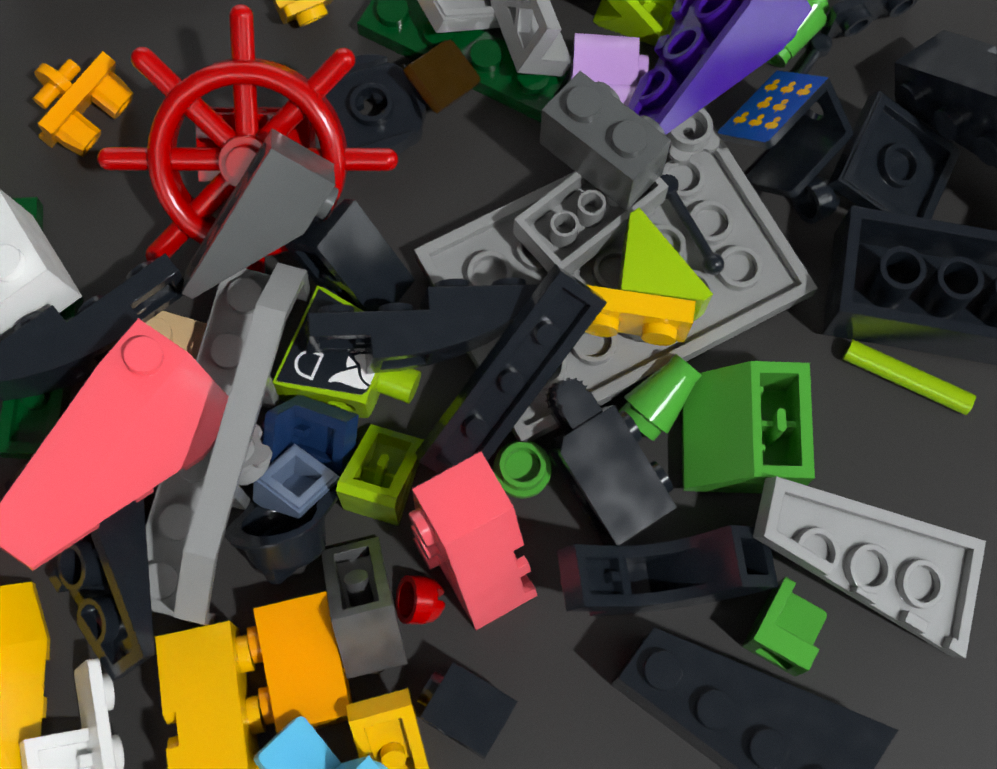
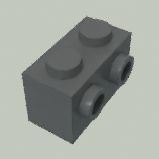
(604, 139)

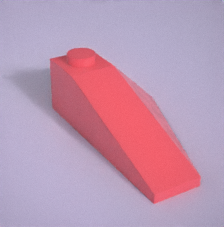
(121, 436)

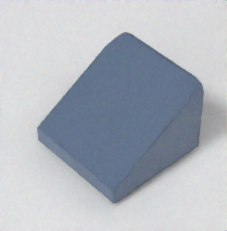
(293, 483)

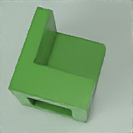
(786, 630)

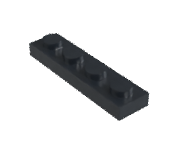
(513, 371)

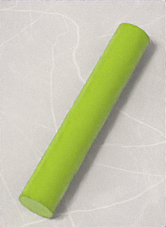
(909, 377)

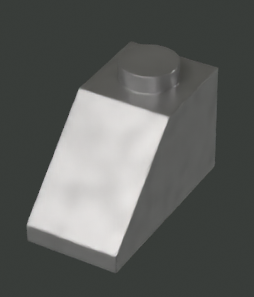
(362, 608)

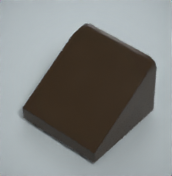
(442, 76)

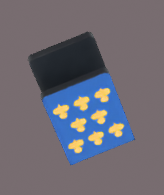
(799, 138)

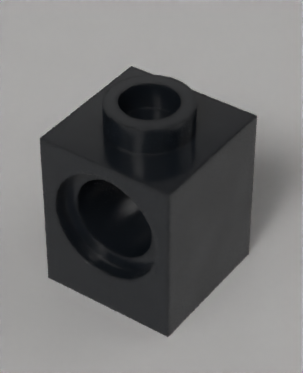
(465, 708)

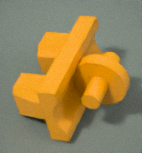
(65, 119)

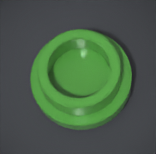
(522, 469)

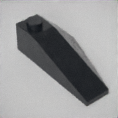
(111, 588)

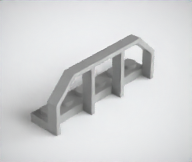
(196, 503)

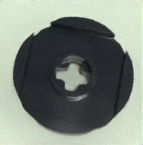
(397, 124)

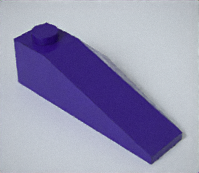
(712, 51)

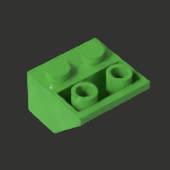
(748, 427)

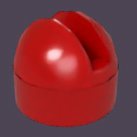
(418, 600)

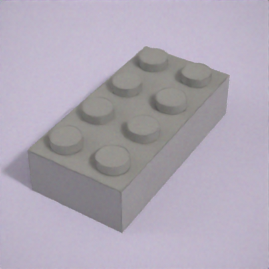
(577, 222)

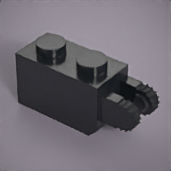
(605, 464)

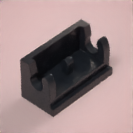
(351, 258)

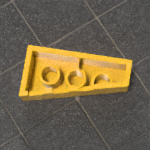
(209, 698)

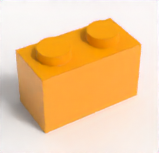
(299, 663)

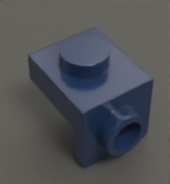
(315, 427)

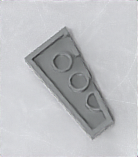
(885, 560)

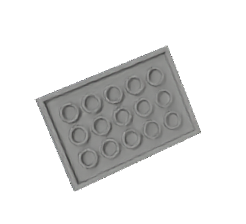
(757, 281)

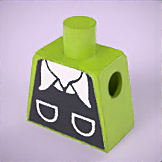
(338, 376)

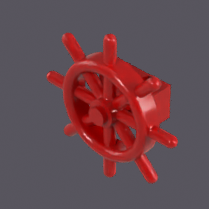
(232, 135)

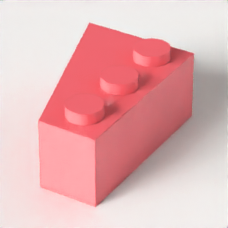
(471, 533)

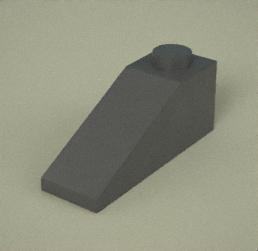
(267, 209)

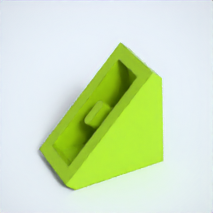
(656, 268)
(380, 475)

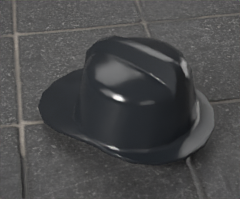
(279, 541)

